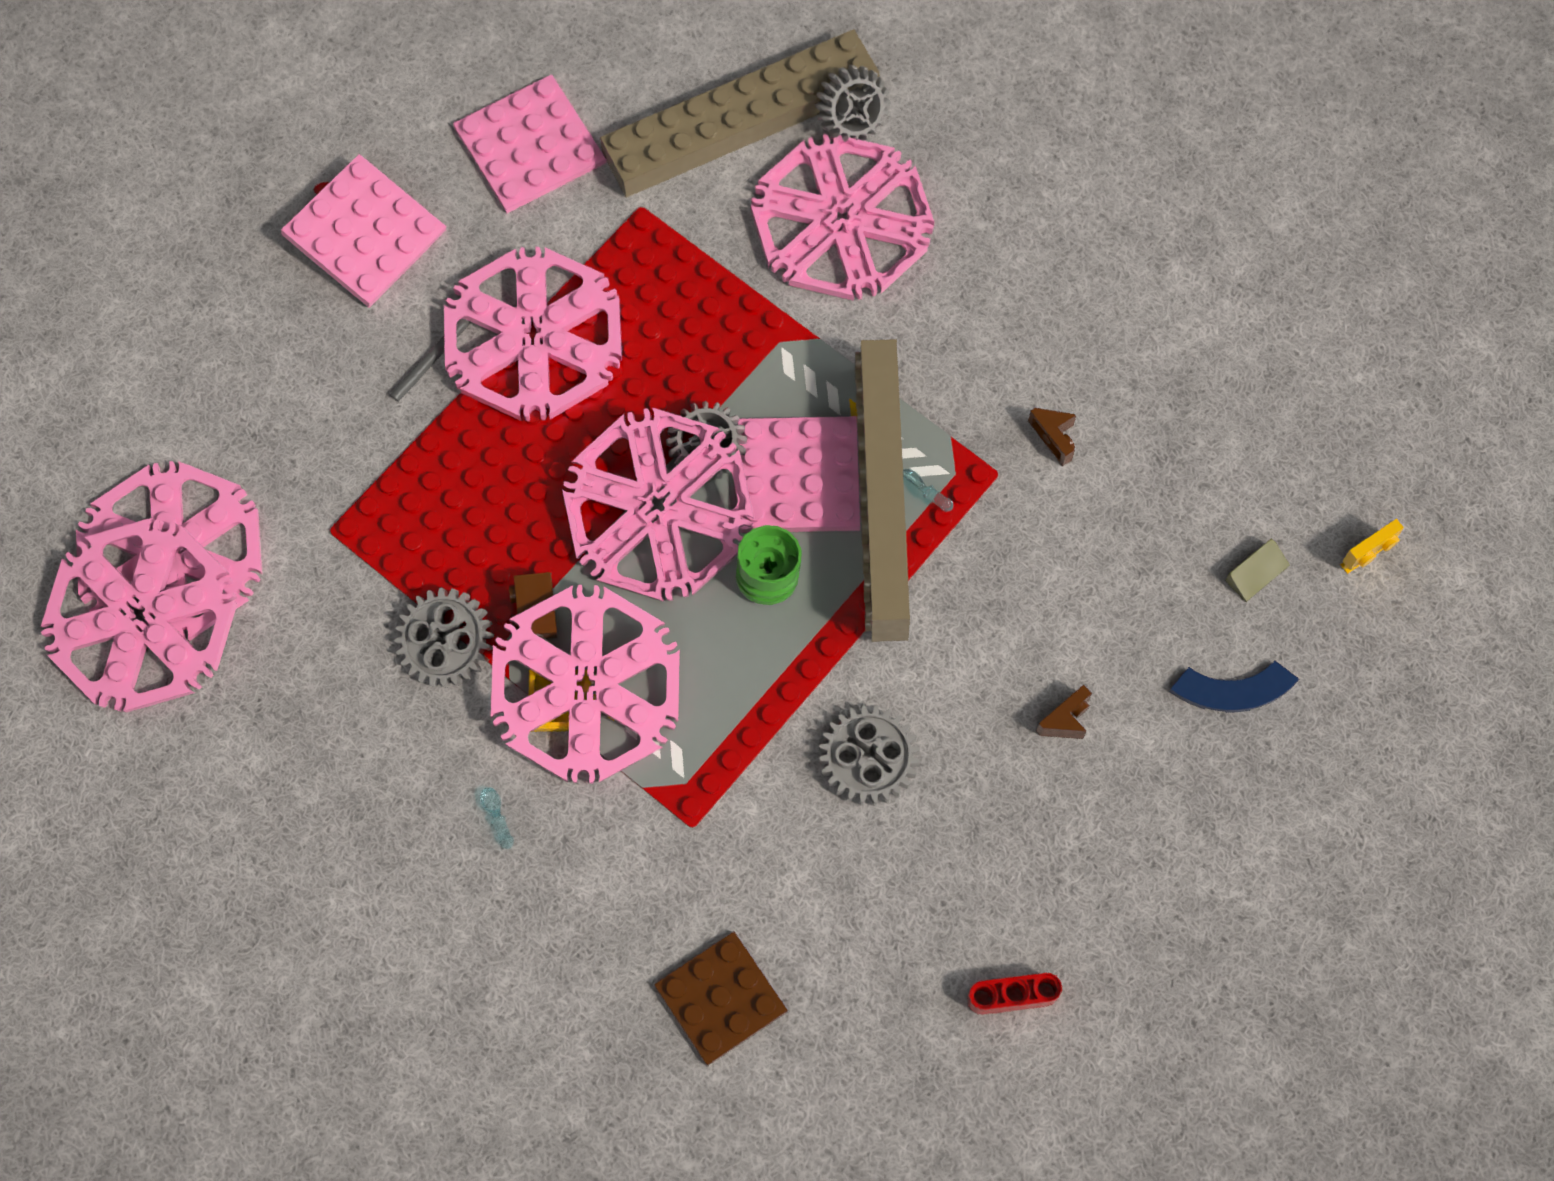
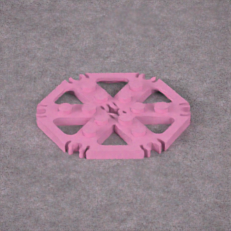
(836, 197)
(553, 332)
(651, 478)
(204, 527)
(166, 605)
(610, 697)

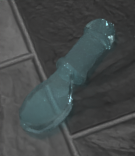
(928, 492)
(491, 804)

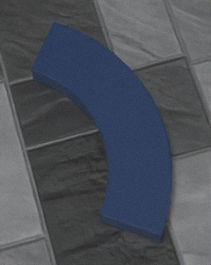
(1236, 694)

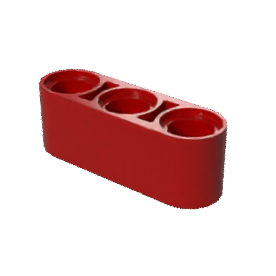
(1026, 984)

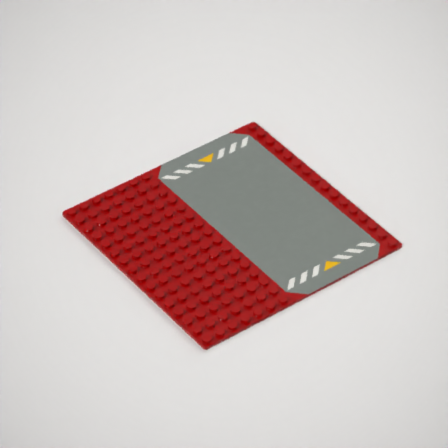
(488, 504)

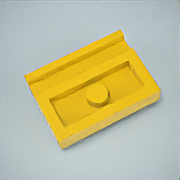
(1366, 550)

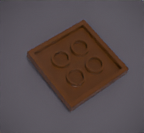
(721, 998)

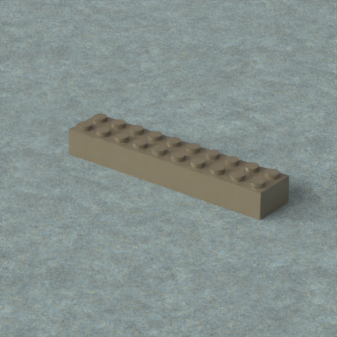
(729, 115)
(882, 491)

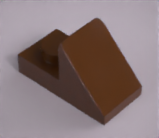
(1050, 428)
(1061, 721)

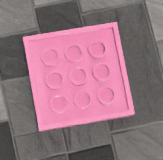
(529, 143)
(363, 230)
(802, 473)

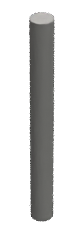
(424, 365)

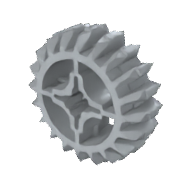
(870, 93)
(705, 415)

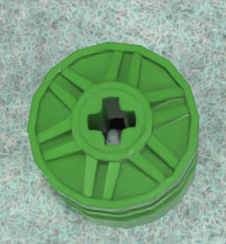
(770, 550)

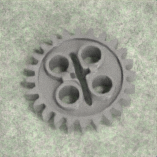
(456, 661)
(887, 735)

